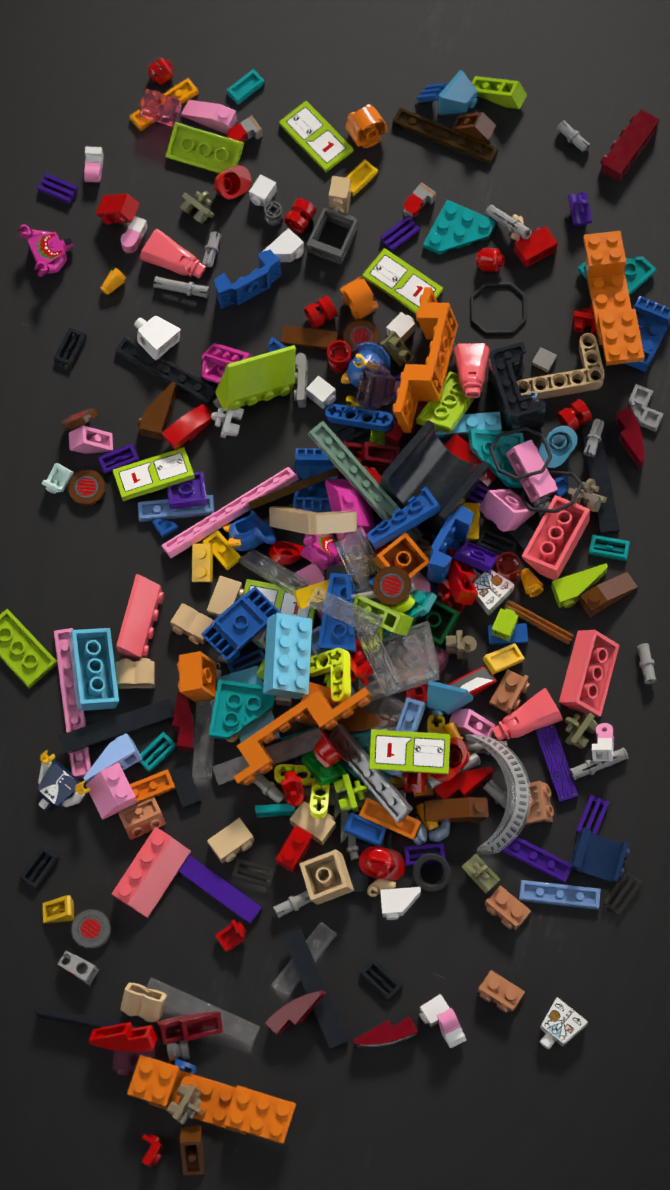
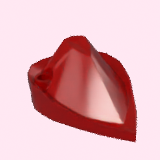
(285, 552)

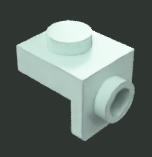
(57, 479)

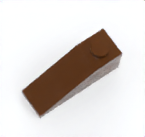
(157, 414)
(607, 593)
(364, 721)
(456, 810)

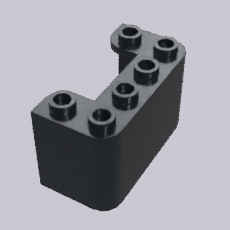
(504, 369)

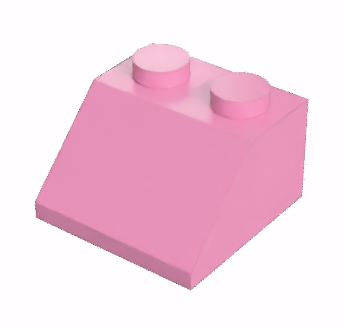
(505, 509)
(111, 791)

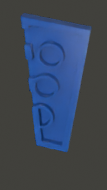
(404, 519)
(333, 631)

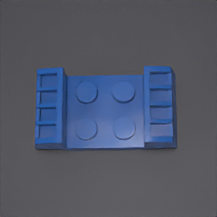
(251, 285)
(652, 323)
(309, 463)
(456, 526)
(239, 624)

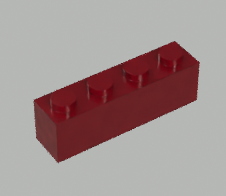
(629, 145)

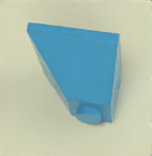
(457, 96)
(446, 698)

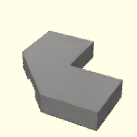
(645, 416)

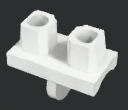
(228, 428)

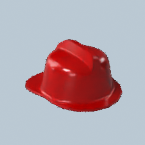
(232, 182)
(326, 751)
(457, 760)
(382, 863)

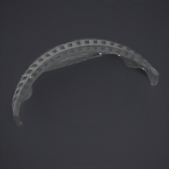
(518, 795)

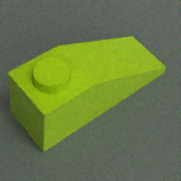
(500, 91)
(570, 588)
(393, 620)

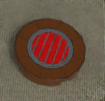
(360, 332)
(79, 418)
(86, 487)
(392, 585)

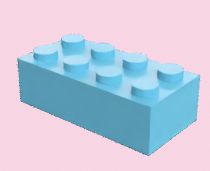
(287, 656)
(93, 669)

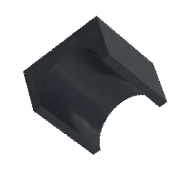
(432, 465)

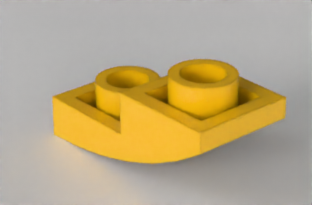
(303, 594)

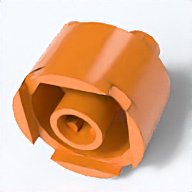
(366, 126)
(359, 298)

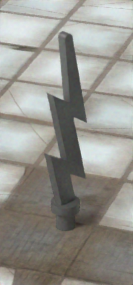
(352, 848)

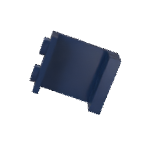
(599, 856)

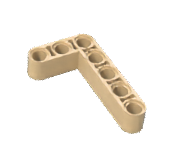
(566, 378)
(312, 522)

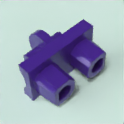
(580, 209)

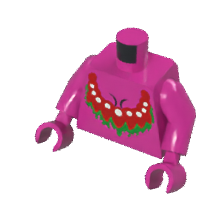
(46, 249)
(321, 550)

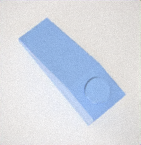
(120, 750)

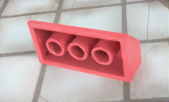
(556, 538)
(139, 619)
(589, 672)
(151, 872)

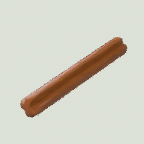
(539, 622)

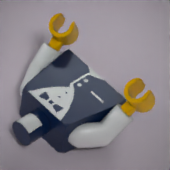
(58, 784)

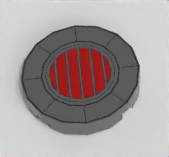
(91, 929)

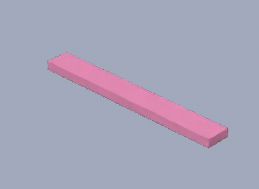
(227, 513)
(74, 719)

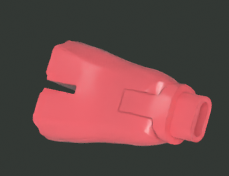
(168, 254)
(471, 366)
(532, 715)

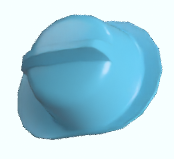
(561, 443)

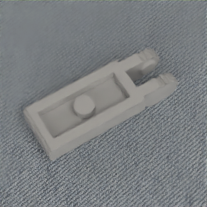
(301, 379)

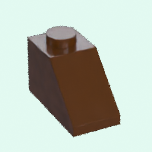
(475, 125)
(192, 1150)

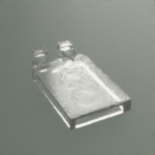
(357, 558)

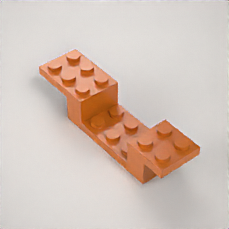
(609, 294)
(427, 381)
(322, 712)
(222, 1105)

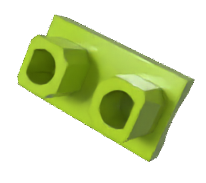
(350, 802)

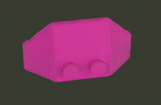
(217, 358)
(346, 498)

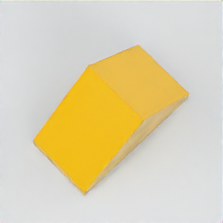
(58, 910)

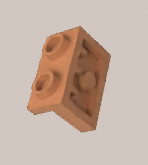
(509, 690)
(541, 808)
(142, 818)
(507, 908)
(500, 992)

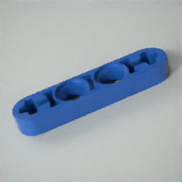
(358, 420)

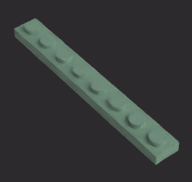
(357, 475)

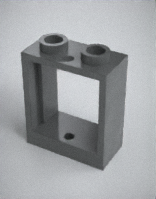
(326, 251)

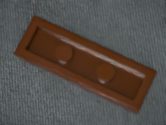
(308, 337)

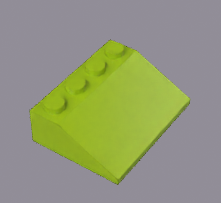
(257, 379)

